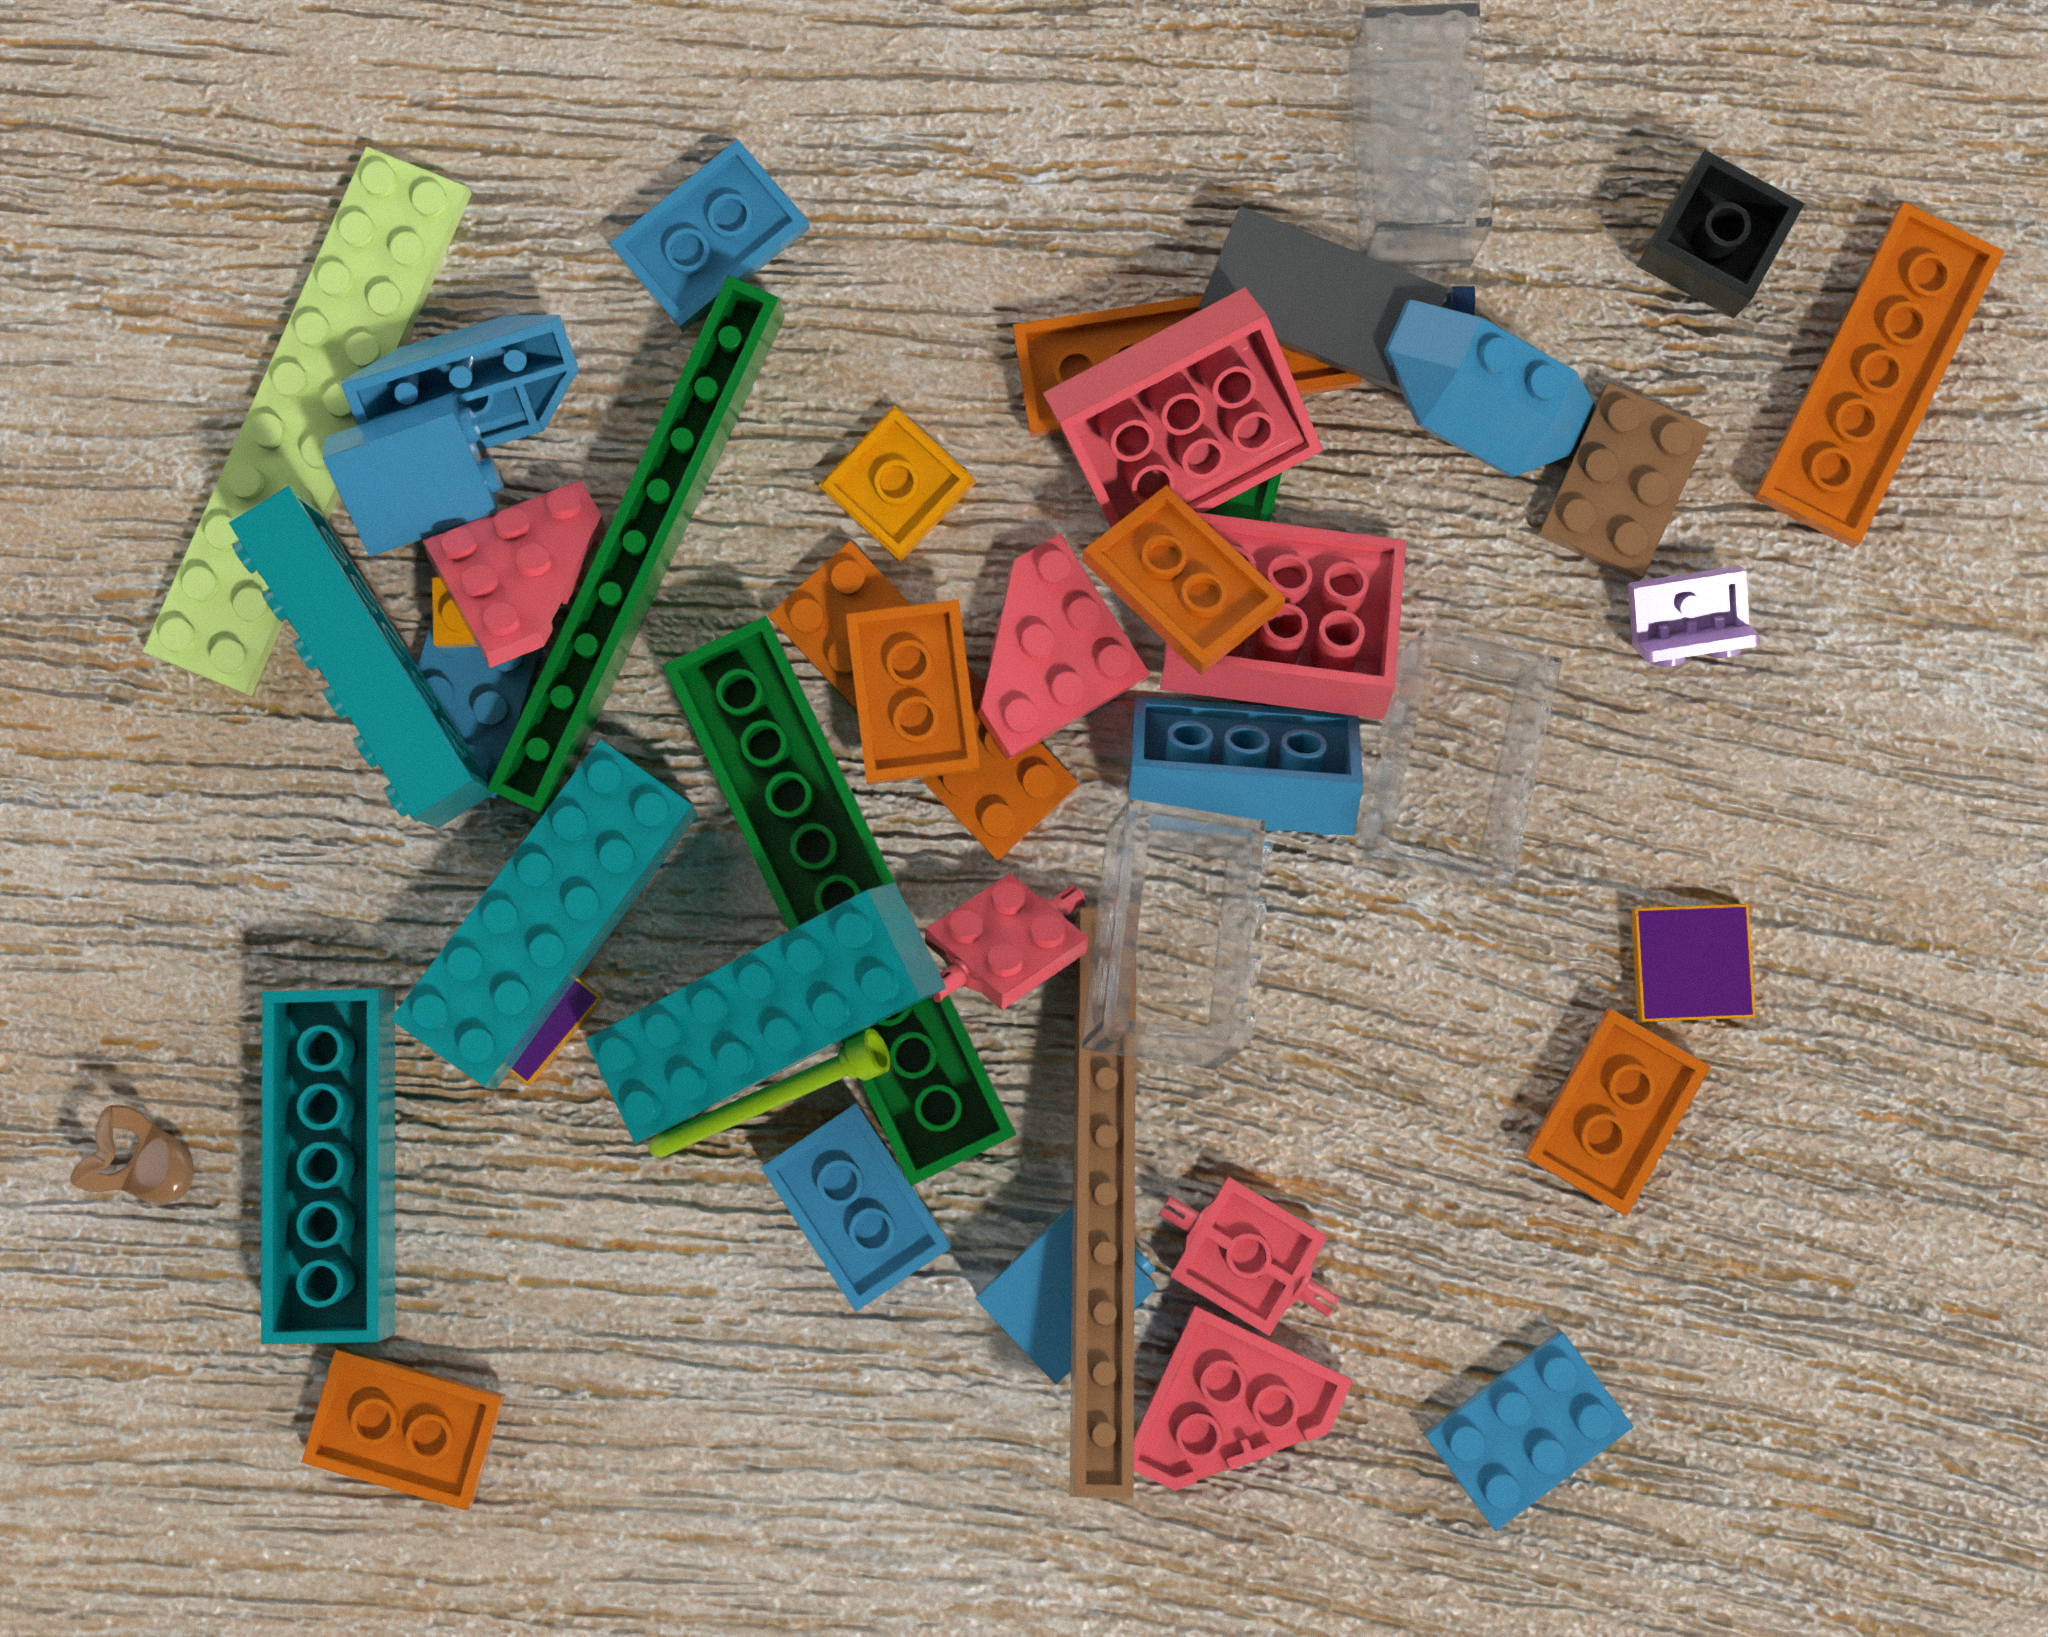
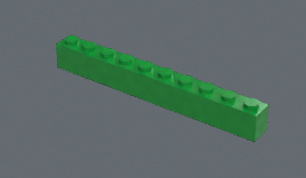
(638, 546)

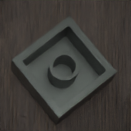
(1720, 234)

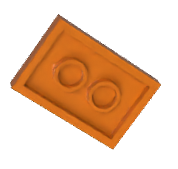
(1183, 579)
(912, 692)
(1616, 1111)
(403, 1428)

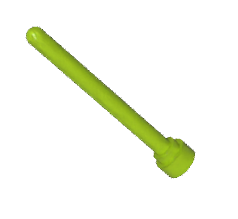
(861, 1057)

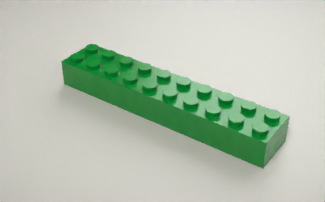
(819, 854)

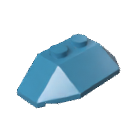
(503, 369)
(1486, 389)

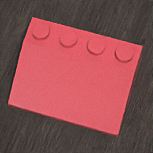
(1187, 410)
(1333, 637)

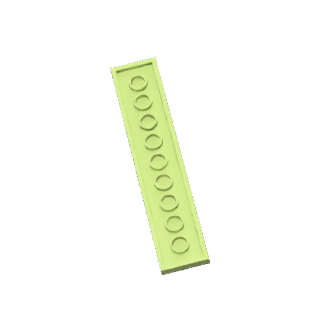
(349, 314)

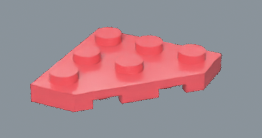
(517, 568)
(1052, 651)
(1231, 1402)

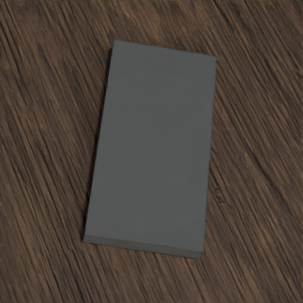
(1319, 294)

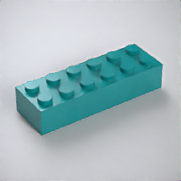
(361, 659)
(545, 915)
(766, 1012)
(328, 1166)

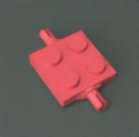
(1007, 940)
(1248, 1255)

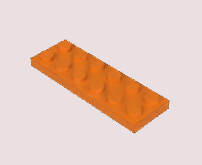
(1068, 345)
(1878, 374)
(992, 804)

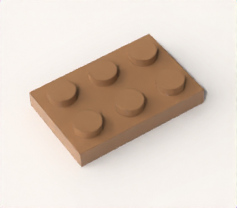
(1623, 481)

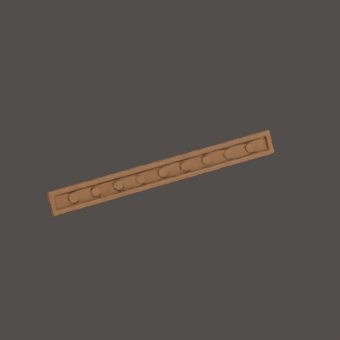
(1102, 1257)

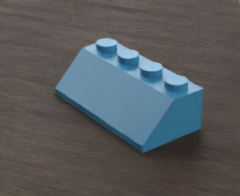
(1249, 762)

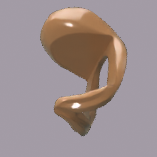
(157, 1172)

